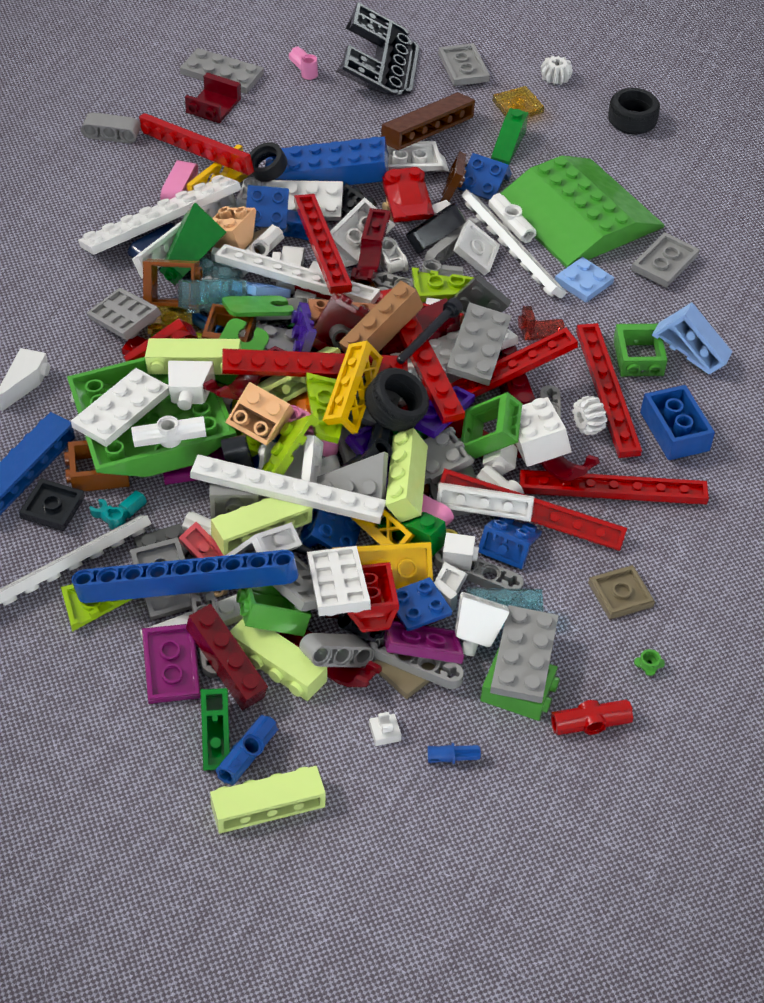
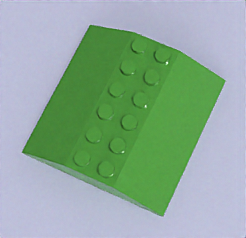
(579, 209)
(149, 460)

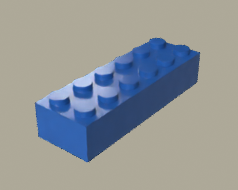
(346, 161)

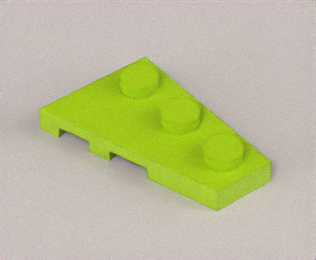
(437, 286)

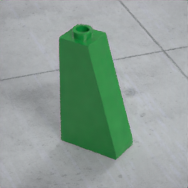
(192, 241)

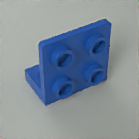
(485, 176)
(270, 205)
(330, 530)
(508, 540)
(421, 604)

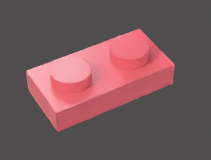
(199, 542)

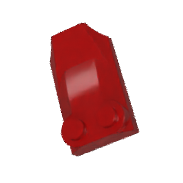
(407, 194)
(176, 330)
(382, 599)

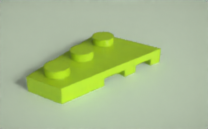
(319, 394)
(291, 438)
(83, 613)

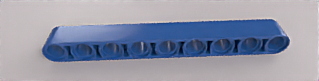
(185, 576)

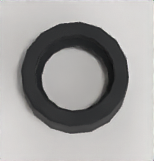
(273, 170)

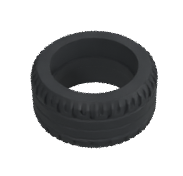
(630, 121)
(386, 412)

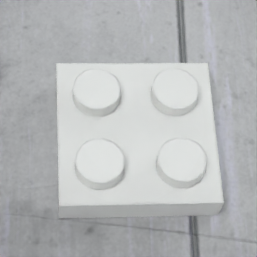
(476, 247)

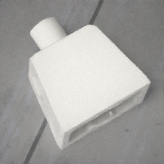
(187, 382)
(478, 622)

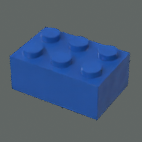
(677, 422)

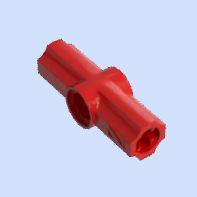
(591, 717)

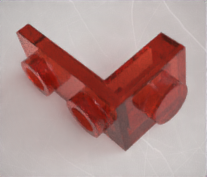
(537, 329)

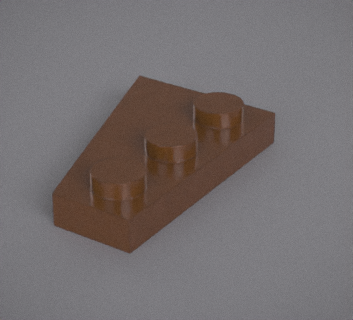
(455, 176)

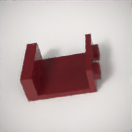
(215, 100)
(337, 311)

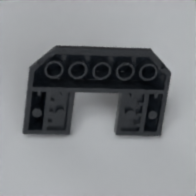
(395, 57)

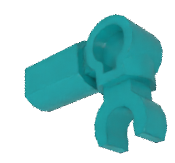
(116, 515)

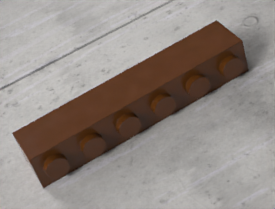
(428, 120)

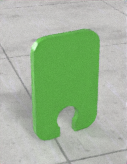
(257, 306)
(232, 331)

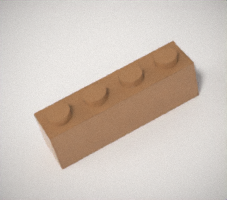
(386, 318)

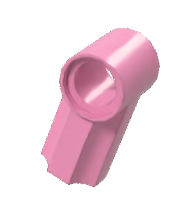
(305, 62)

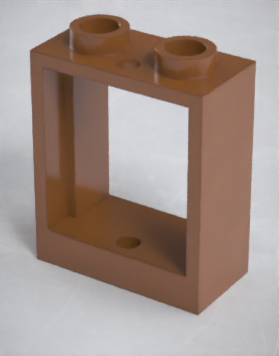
(150, 279)
(220, 316)
(89, 479)

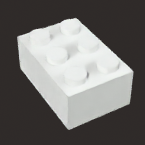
(541, 433)

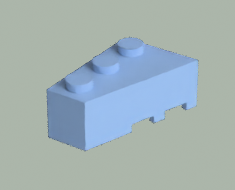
(694, 337)

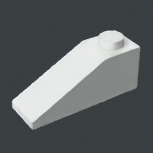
(23, 376)

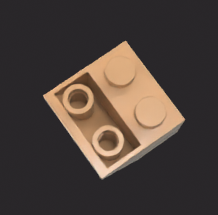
(238, 226)
(259, 414)

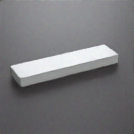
(486, 501)

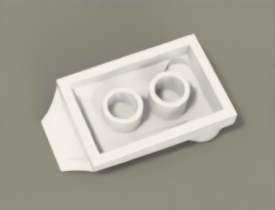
(420, 154)
(349, 231)

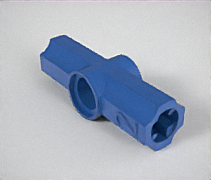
(239, 757)

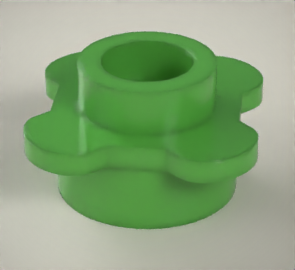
(649, 656)

